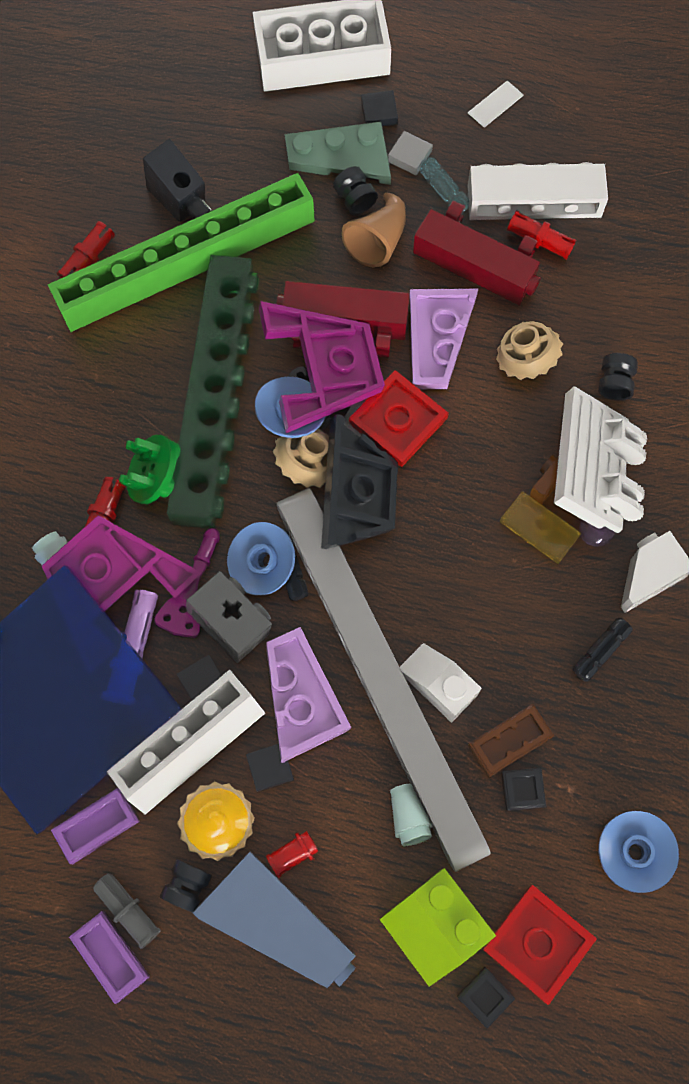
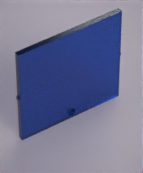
(69, 699)

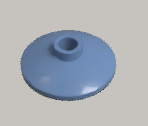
(268, 407)
(247, 557)
(658, 850)

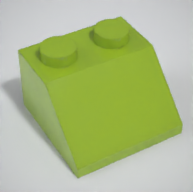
(437, 927)

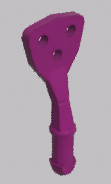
(172, 606)

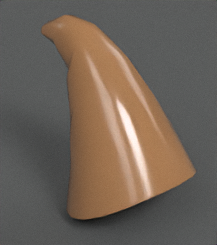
(375, 236)

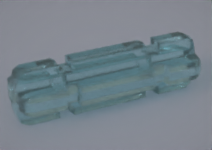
(443, 183)

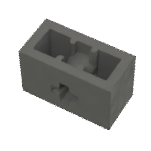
(234, 635)

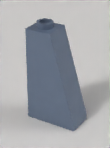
(274, 921)

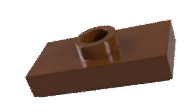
(547, 482)
(510, 740)

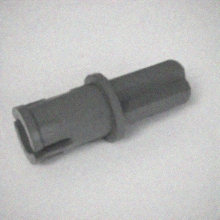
(126, 910)

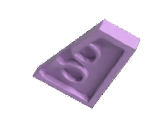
(437, 333)
(302, 696)

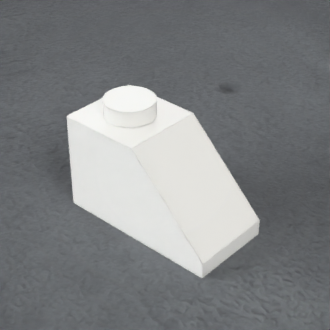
(653, 569)
(440, 681)

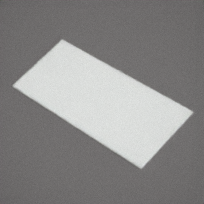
(495, 104)

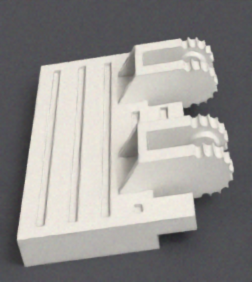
(593, 463)

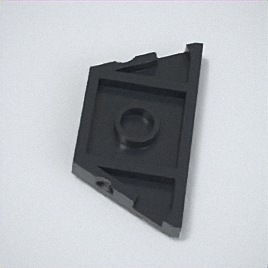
(357, 488)

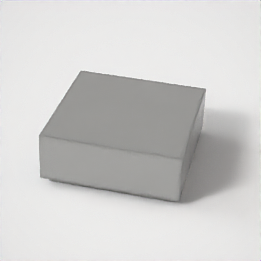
(410, 153)

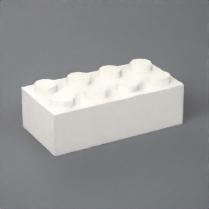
(322, 43)

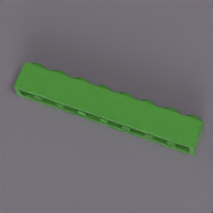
(182, 252)

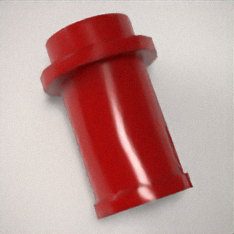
(292, 853)

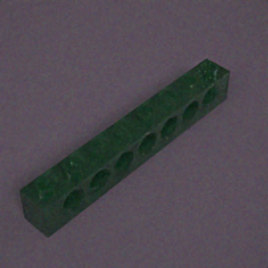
(224, 277)

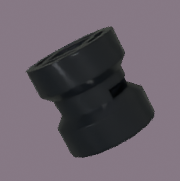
(357, 193)
(618, 375)
(188, 876)

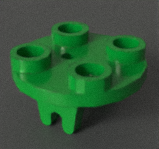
(151, 468)

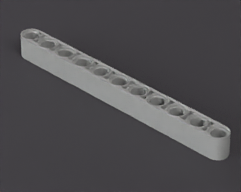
(384, 684)

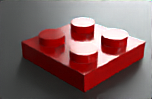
(398, 418)
(539, 944)

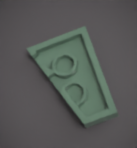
(339, 149)

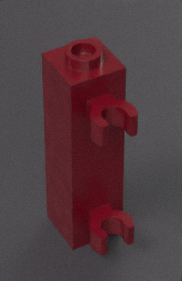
(477, 256)
(381, 309)

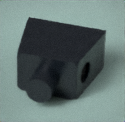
(175, 182)

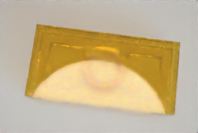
(540, 527)

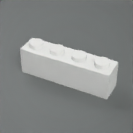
(537, 191)
(185, 742)

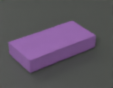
(95, 826)
(109, 957)

